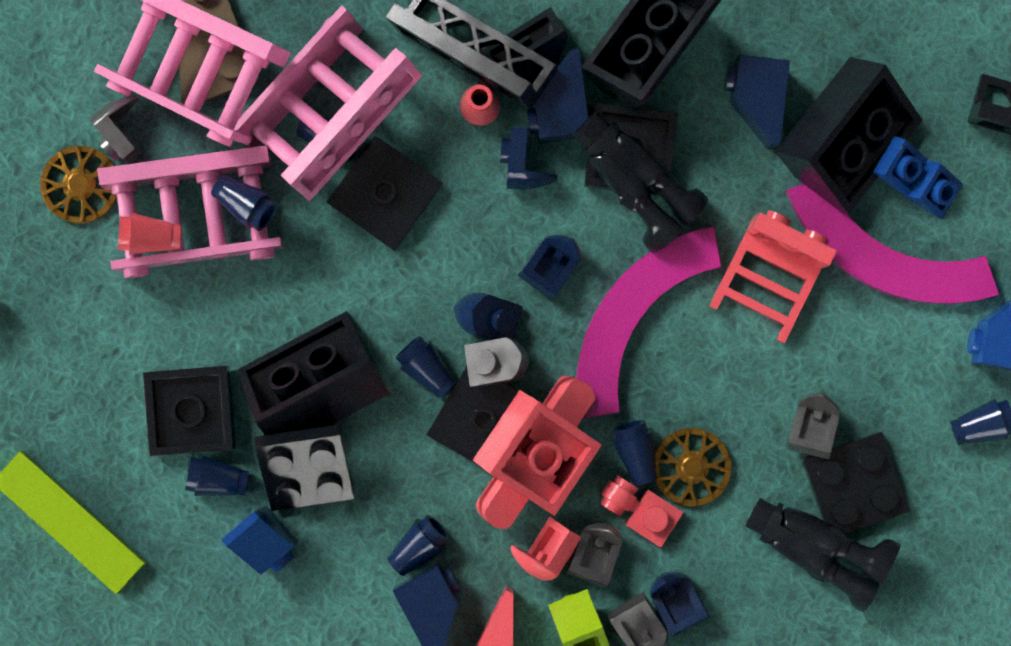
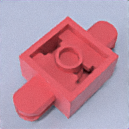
(550, 461)

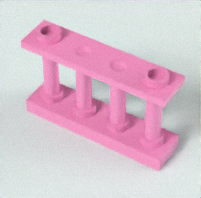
(223, 39)
(350, 125)
(165, 176)

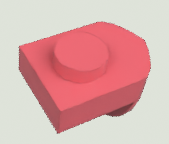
(549, 551)

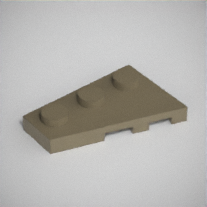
(197, 51)

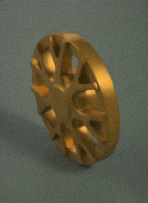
(77, 184)
(692, 467)

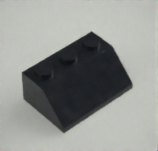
(645, 46)
(848, 132)
(312, 379)

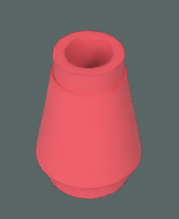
(482, 114)
(146, 235)

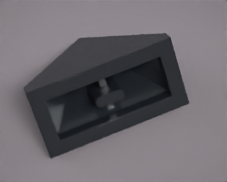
(540, 34)

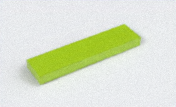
(70, 522)

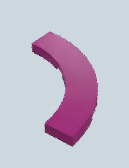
(886, 268)
(628, 302)

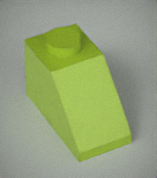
(578, 621)

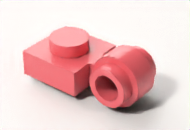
(650, 515)

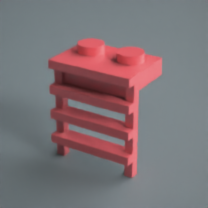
(785, 248)

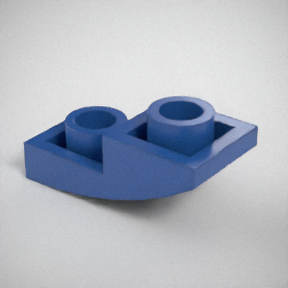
(918, 178)

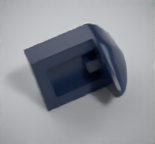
(514, 154)
(551, 264)
(487, 316)
(678, 602)

